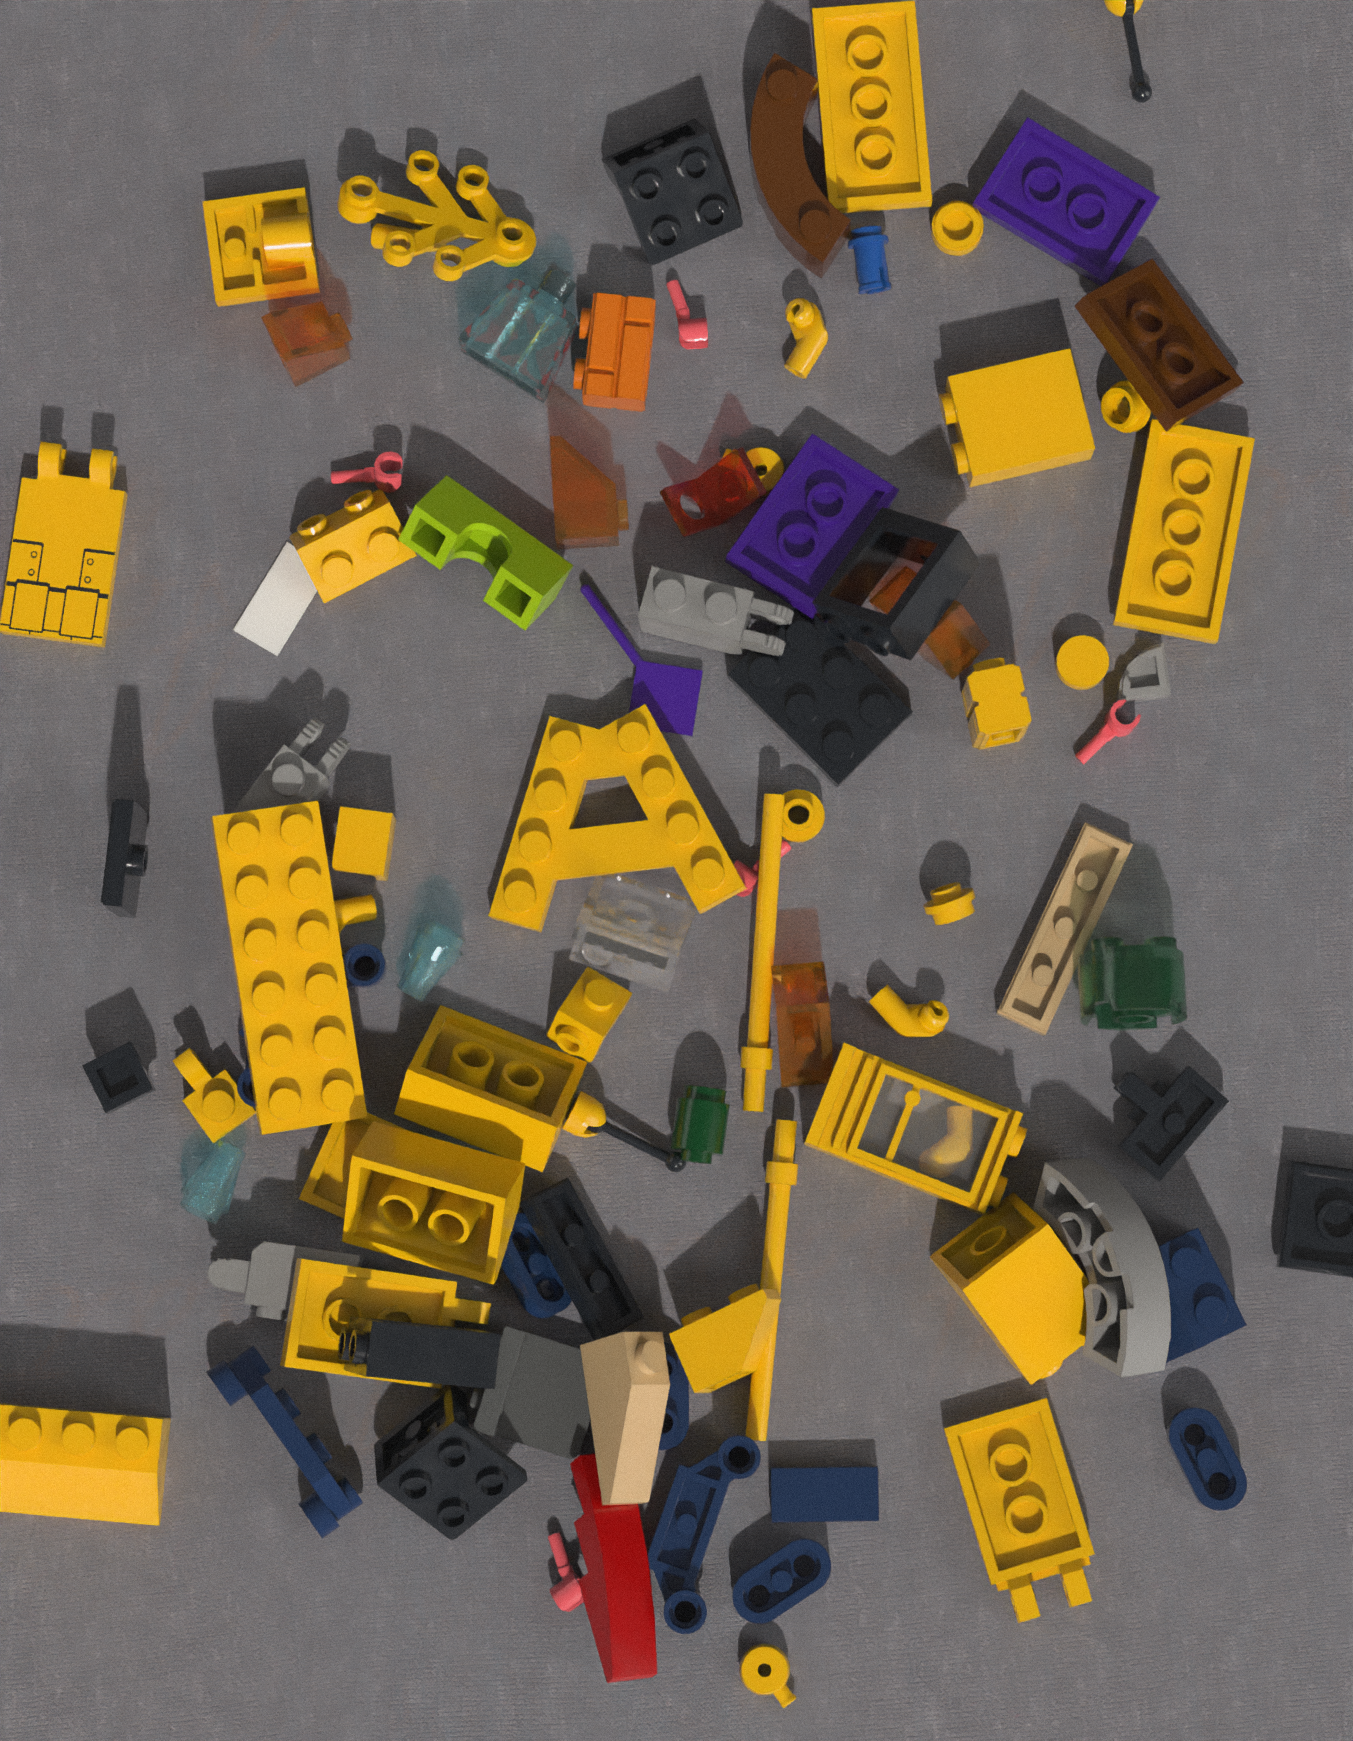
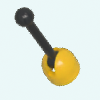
(1126, 9)
(589, 1118)

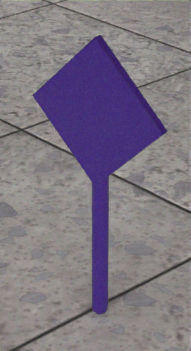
(665, 689)

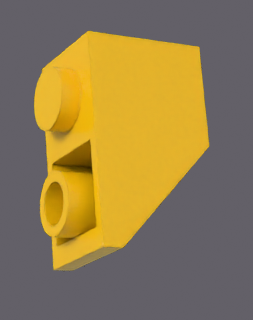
(727, 1342)

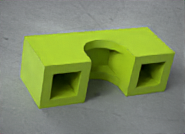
(460, 525)

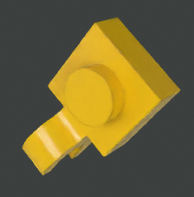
(215, 1099)

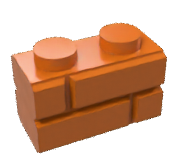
(617, 351)

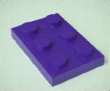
(1065, 202)
(809, 523)

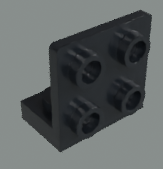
(674, 191)
(444, 1466)

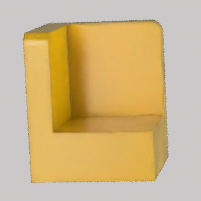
(364, 842)

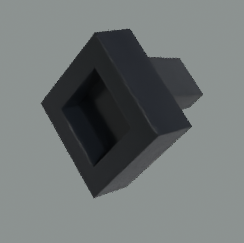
(119, 1077)

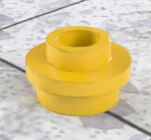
(1116, 411)
(809, 829)
(950, 903)

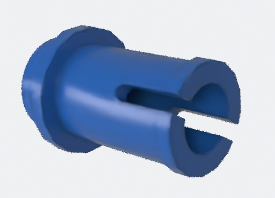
(870, 259)

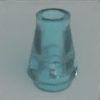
(430, 958)
(213, 1183)

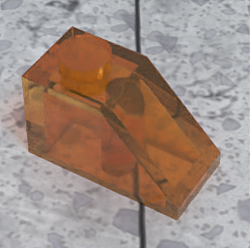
(308, 340)
(584, 501)
(954, 639)
(802, 1023)

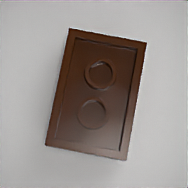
(1158, 344)

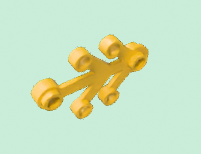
(443, 221)

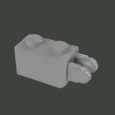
(708, 613)
(290, 777)
(270, 1275)

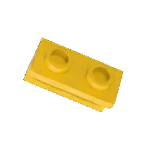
(351, 544)

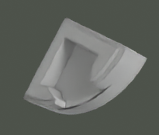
(1145, 676)

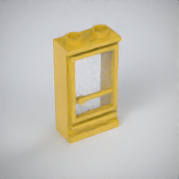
(916, 1130)

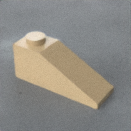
(627, 1410)

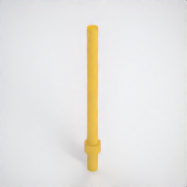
(757, 1056)
(780, 1174)

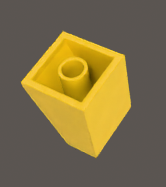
(1019, 1286)

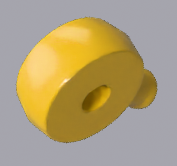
(768, 460)
(769, 1684)

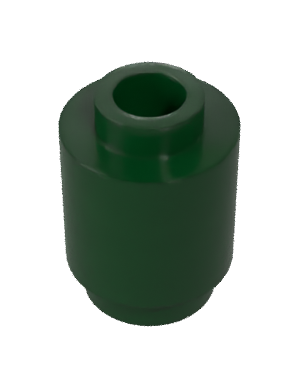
(700, 1124)

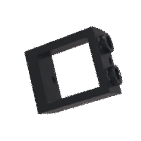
(891, 534)
(420, 1352)

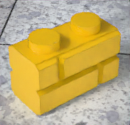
(995, 704)

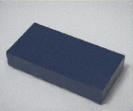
(824, 1494)

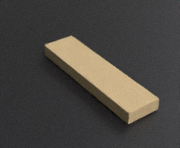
(1064, 929)

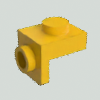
(588, 1014)

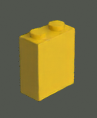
(1017, 418)

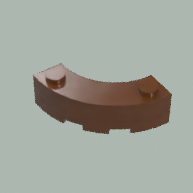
(780, 174)

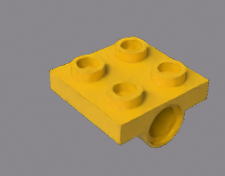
(261, 247)

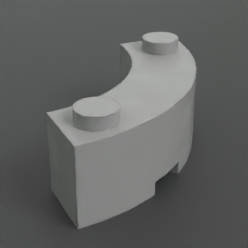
(1126, 1274)

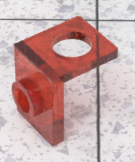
(718, 492)

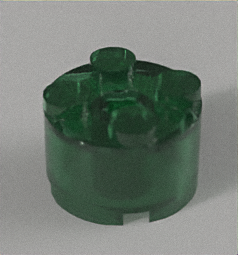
(1132, 983)

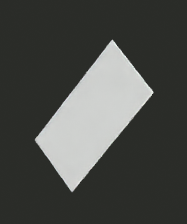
(278, 602)

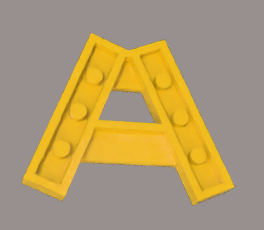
(550, 849)

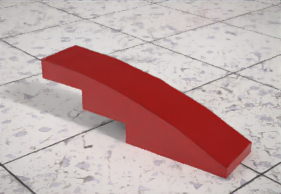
(617, 1580)

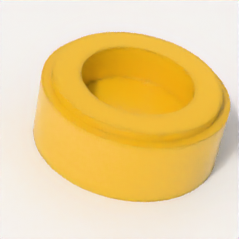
(957, 228)
(1082, 662)

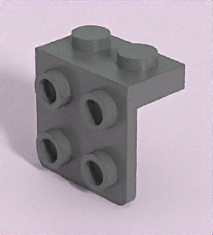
(536, 1395)

